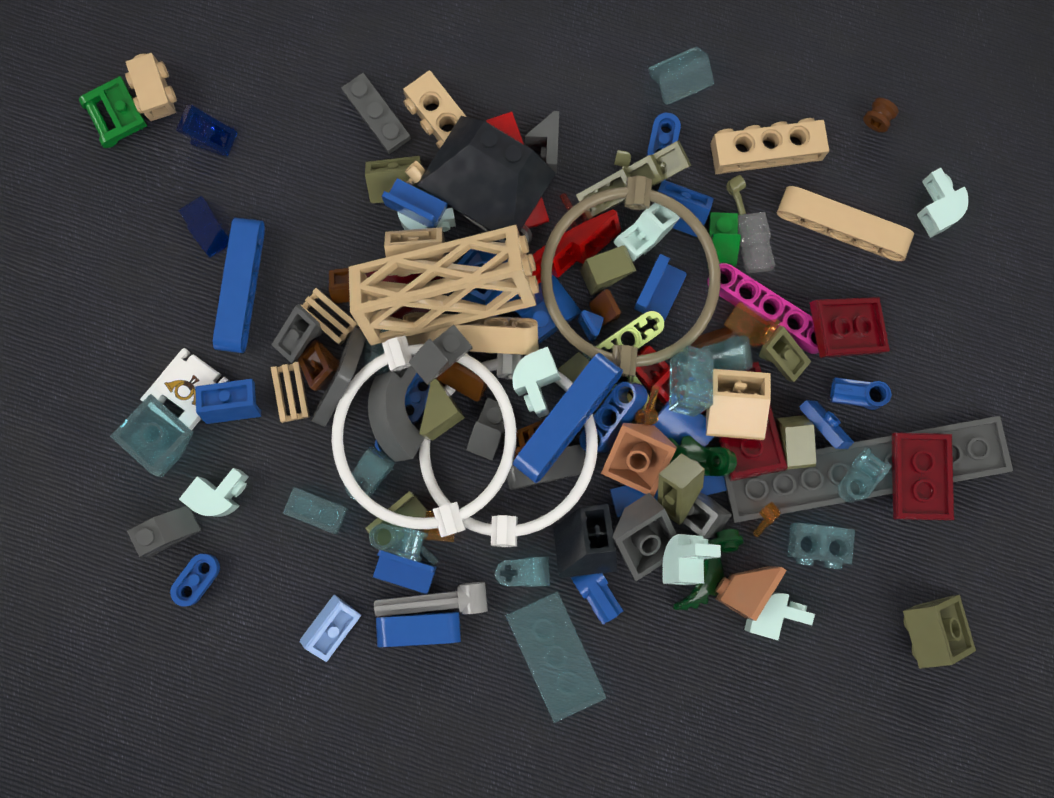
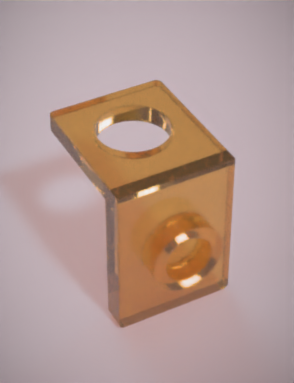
(749, 324)

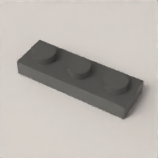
(376, 113)

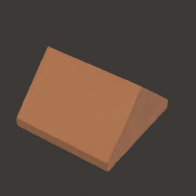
(639, 457)

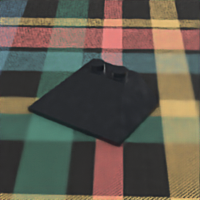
(487, 175)

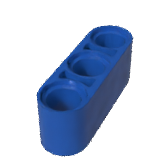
(624, 410)
(418, 629)

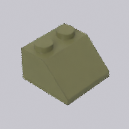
(939, 632)

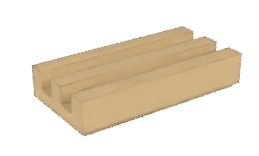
(310, 301)
(285, 369)

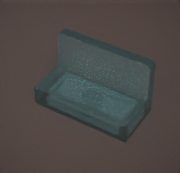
(682, 74)

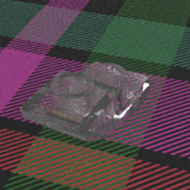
(755, 242)

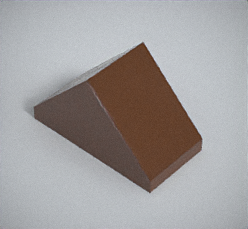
(318, 366)

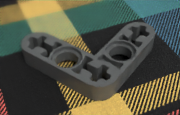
(341, 378)

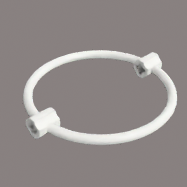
(447, 517)
(504, 527)

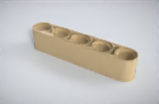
(845, 223)
(488, 334)

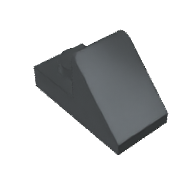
(546, 136)
(296, 333)
(440, 354)
(487, 431)

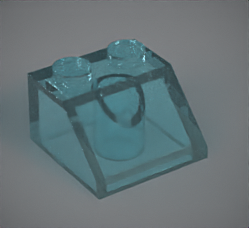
(153, 436)

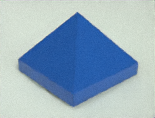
(591, 324)

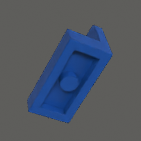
(696, 202)
(414, 203)
(660, 288)
(227, 401)
(404, 572)

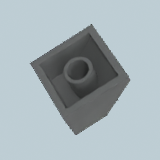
(643, 535)

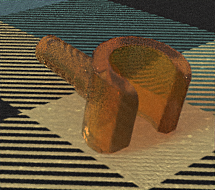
(649, 415)
(769, 513)

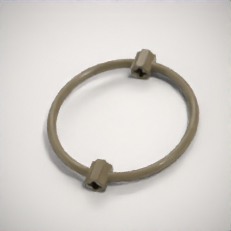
(637, 197)

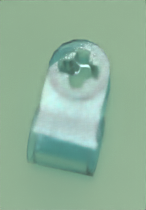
(732, 354)
(372, 470)
(866, 472)
(400, 541)
(529, 572)

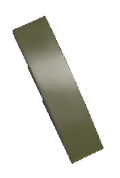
(656, 167)

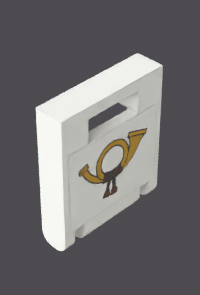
(179, 384)

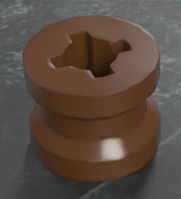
(881, 114)

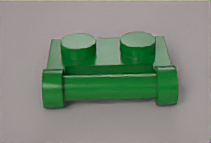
(120, 108)

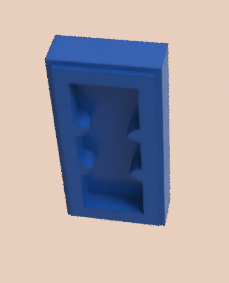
(827, 424)

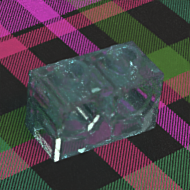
(691, 381)
(821, 539)

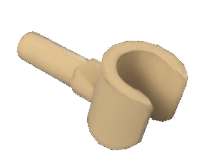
(415, 172)

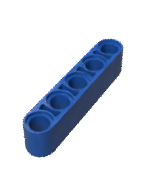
(238, 285)
(567, 417)

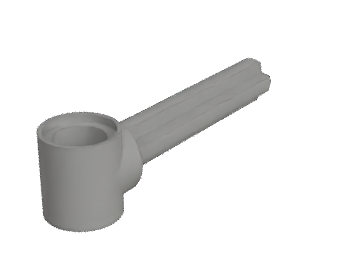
(469, 599)

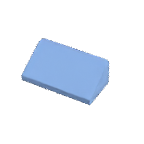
(329, 628)

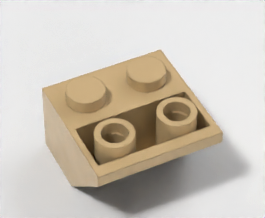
(409, 240)
(739, 404)

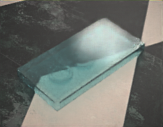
(555, 657)

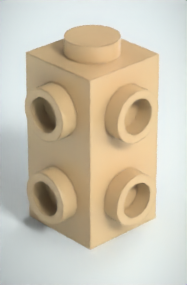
(149, 81)

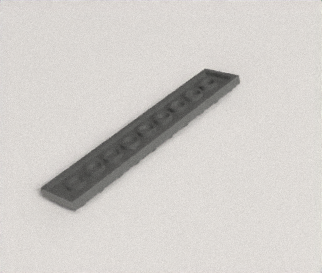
(977, 452)

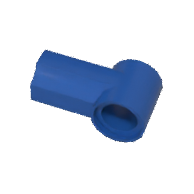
(857, 393)
(599, 596)

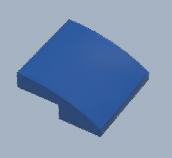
(679, 425)

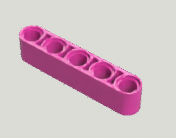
(762, 295)

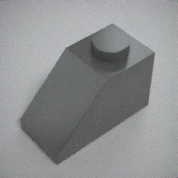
(706, 516)
(163, 531)

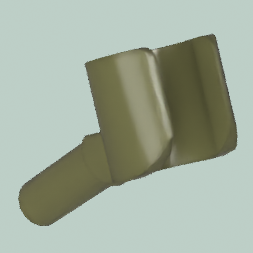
(622, 159)
(734, 187)

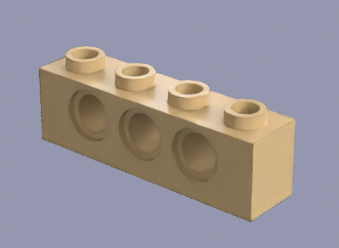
(428, 91)
(809, 132)

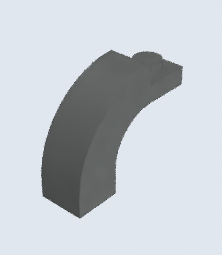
(389, 417)

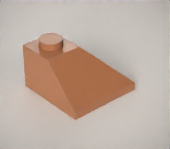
(749, 590)

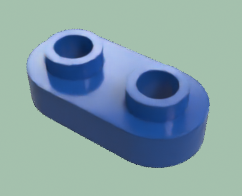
(658, 138)
(416, 398)
(194, 578)

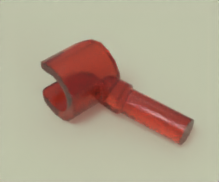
(568, 205)

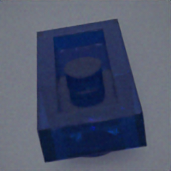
(206, 131)
(205, 226)

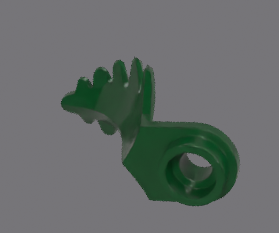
(715, 460)
(713, 571)

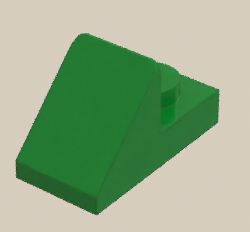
(725, 236)

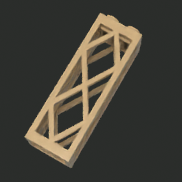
(373, 294)

